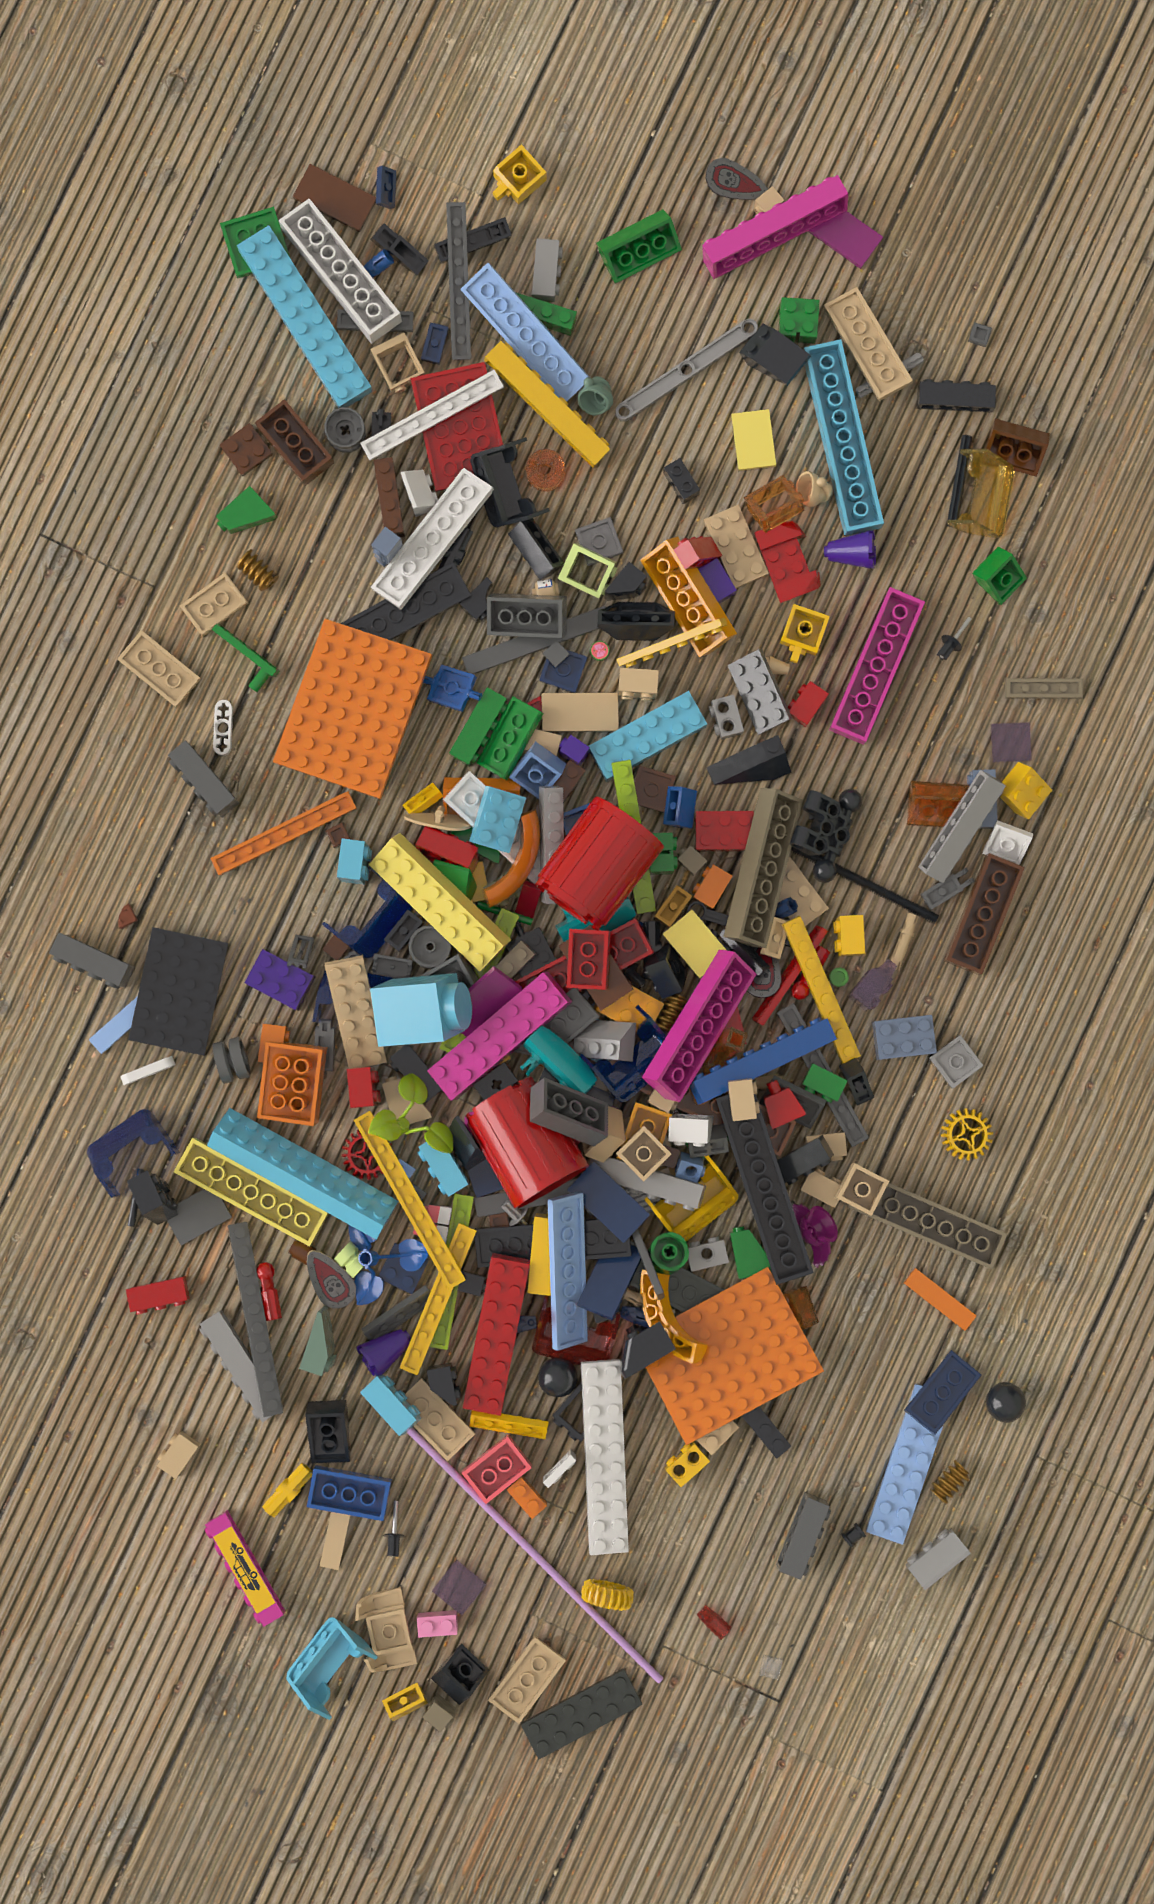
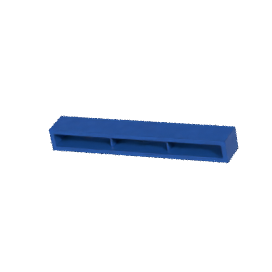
(763, 1060)

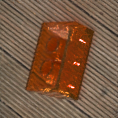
(933, 802)

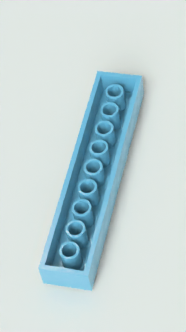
(304, 318)
(843, 438)
(302, 1173)

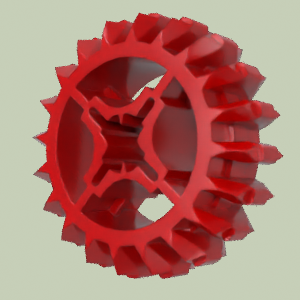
(351, 1155)

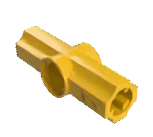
(287, 1490)

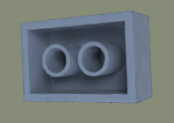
(904, 1037)

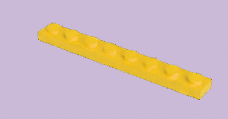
(820, 988)
(436, 1304)

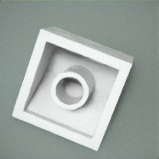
(418, 491)
(690, 1129)

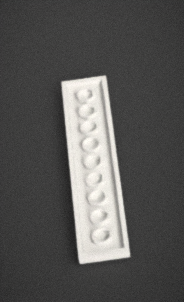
(604, 1457)

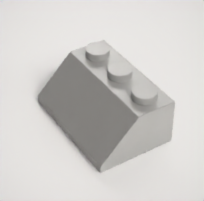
(607, 1041)
(937, 1558)

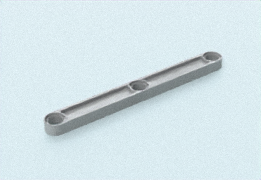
(697, 362)

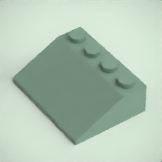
(320, 1348)

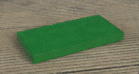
(510, 738)

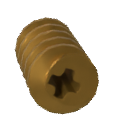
(256, 571)
(671, 1013)
(950, 1482)

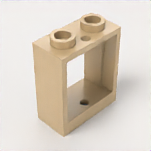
(389, 347)

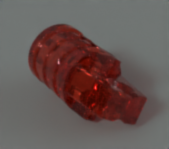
(714, 1622)

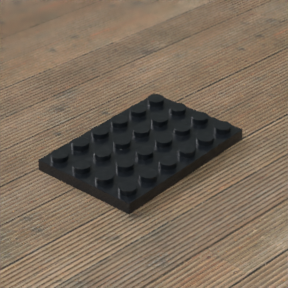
(178, 991)

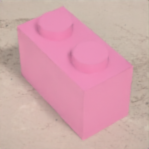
(437, 1623)

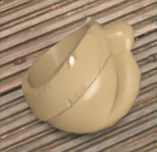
(813, 488)

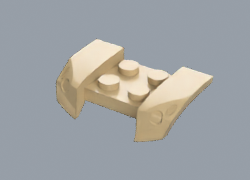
(387, 1630)

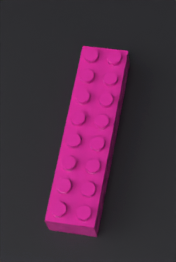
(775, 226)
(876, 666)
(699, 1025)
(499, 1036)

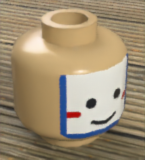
(546, 587)

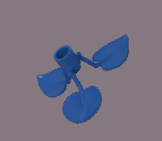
(369, 1286)

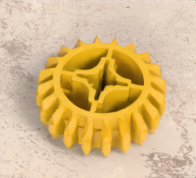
(970, 1142)
(607, 1594)

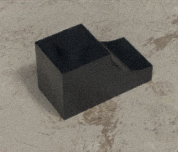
(476, 605)
(856, 1081)

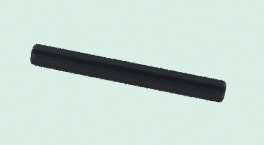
(959, 480)

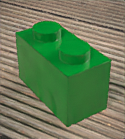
(824, 1083)

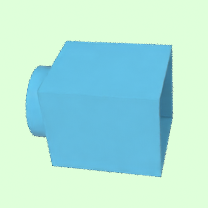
(420, 1009)

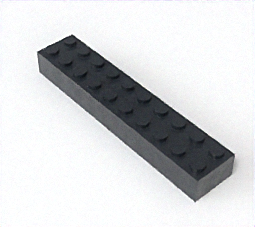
(766, 1194)

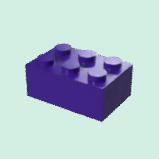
(278, 980)

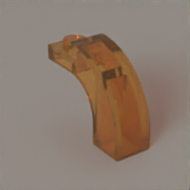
(728, 1043)

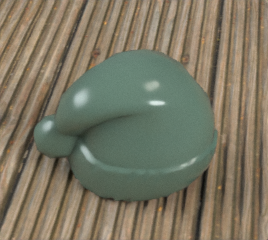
(595, 396)

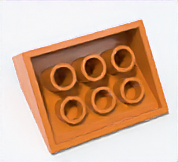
(292, 1083)

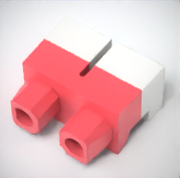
(439, 1215)

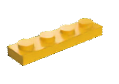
(509, 1424)

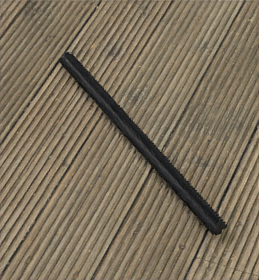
(864, 882)

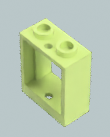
(570, 561)

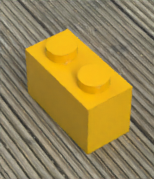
(405, 1701)

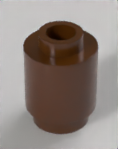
(300, 1250)

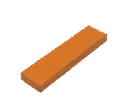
(939, 1299)

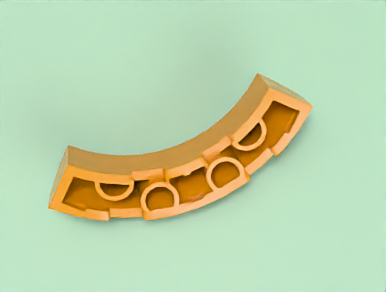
(660, 1310)

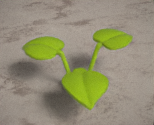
(390, 1129)

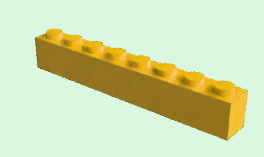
(547, 404)

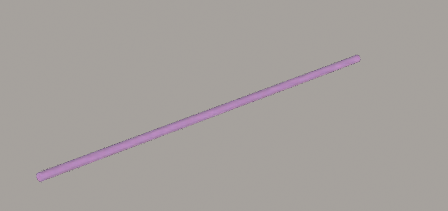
(536, 1556)

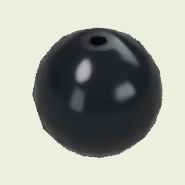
(557, 1377)
(1005, 1402)

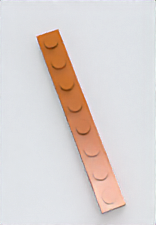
(283, 833)

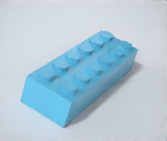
(649, 734)

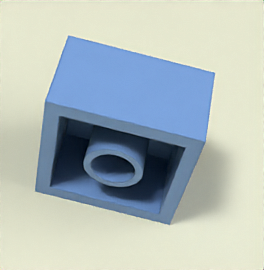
(537, 769)

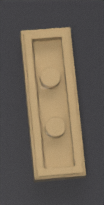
(335, 1540)

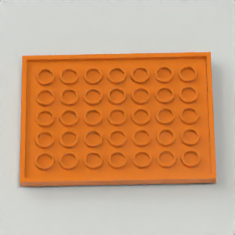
(352, 708)
(749, 1358)

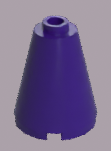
(853, 550)
(383, 1351)

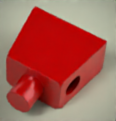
(782, 1105)

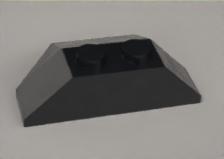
(636, 620)

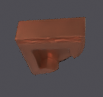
(126, 917)

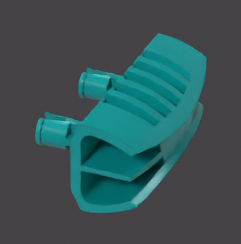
(621, 917)
(558, 1060)

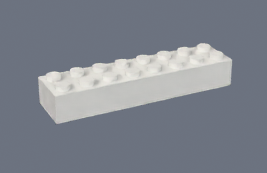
(340, 271)

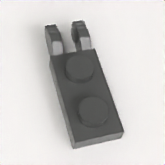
(943, 891)

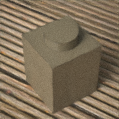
(691, 860)

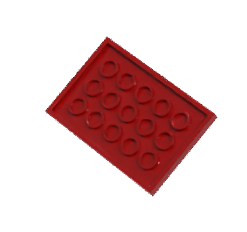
(461, 435)

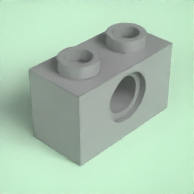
(718, 1256)

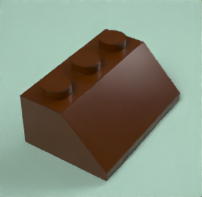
(1018, 445)

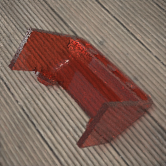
(595, 1349)

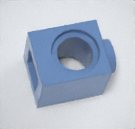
(685, 1161)

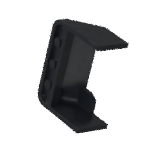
(505, 502)
(643, 1347)

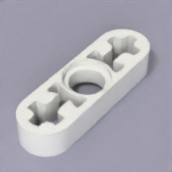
(218, 713)
(148, 1070)

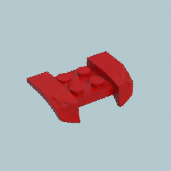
(786, 561)

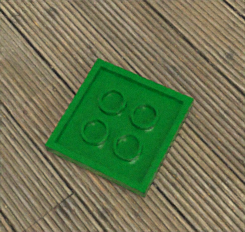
(242, 228)

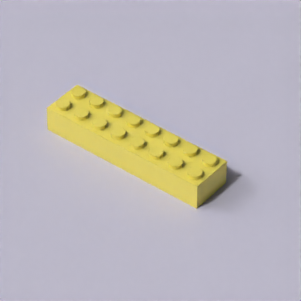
(439, 902)
(250, 1192)

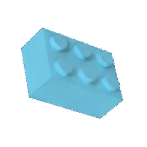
(497, 819)
(353, 861)
(444, 1168)
(391, 1404)

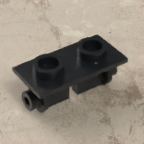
(380, 421)

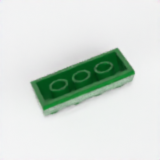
(639, 246)

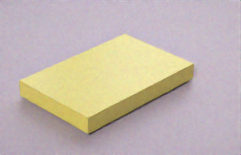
(753, 440)
(693, 942)

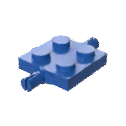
(452, 688)

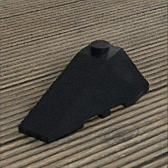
(757, 763)

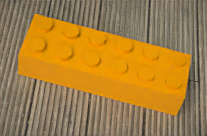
(687, 596)

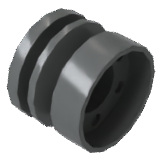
(340, 420)

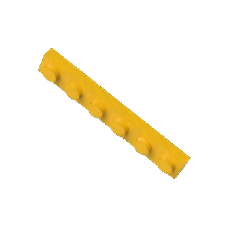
(679, 640)

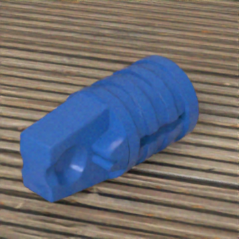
(379, 263)

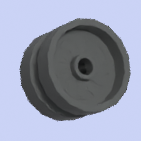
(419, 951)
(231, 1059)

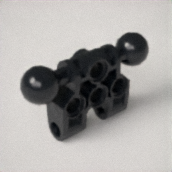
(834, 822)

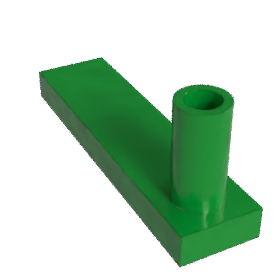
(266, 667)

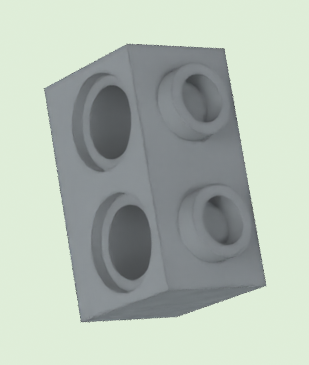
(731, 716)

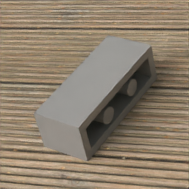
(546, 270)

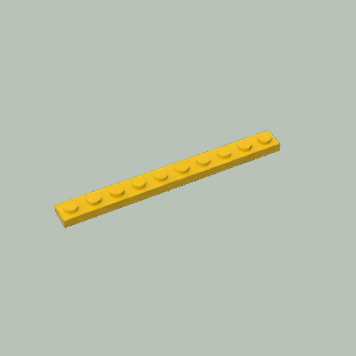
(411, 1203)

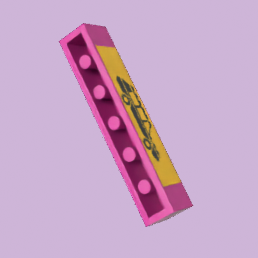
(244, 1568)

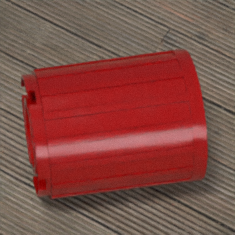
(599, 863)
(522, 1153)

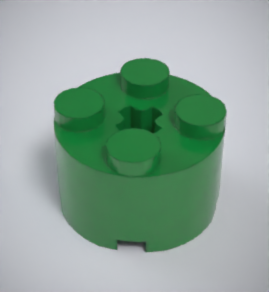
(678, 1253)

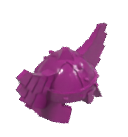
(816, 1230)

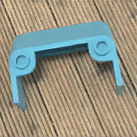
(320, 1662)

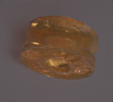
(541, 459)

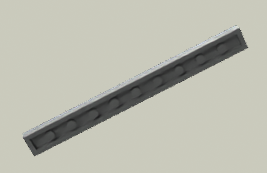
(255, 1319)

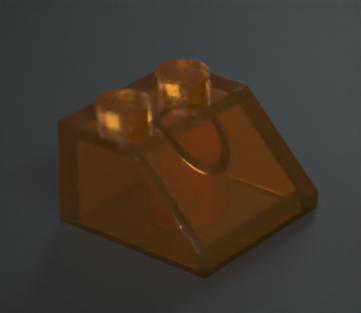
(801, 1306)

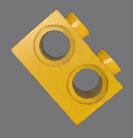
(691, 1468)

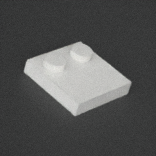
(1008, 842)
(559, 1468)

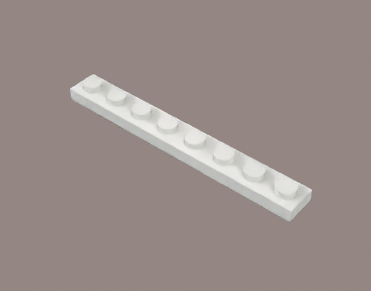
(432, 415)

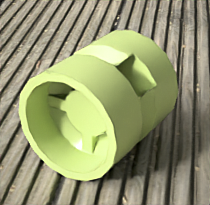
(349, 1258)

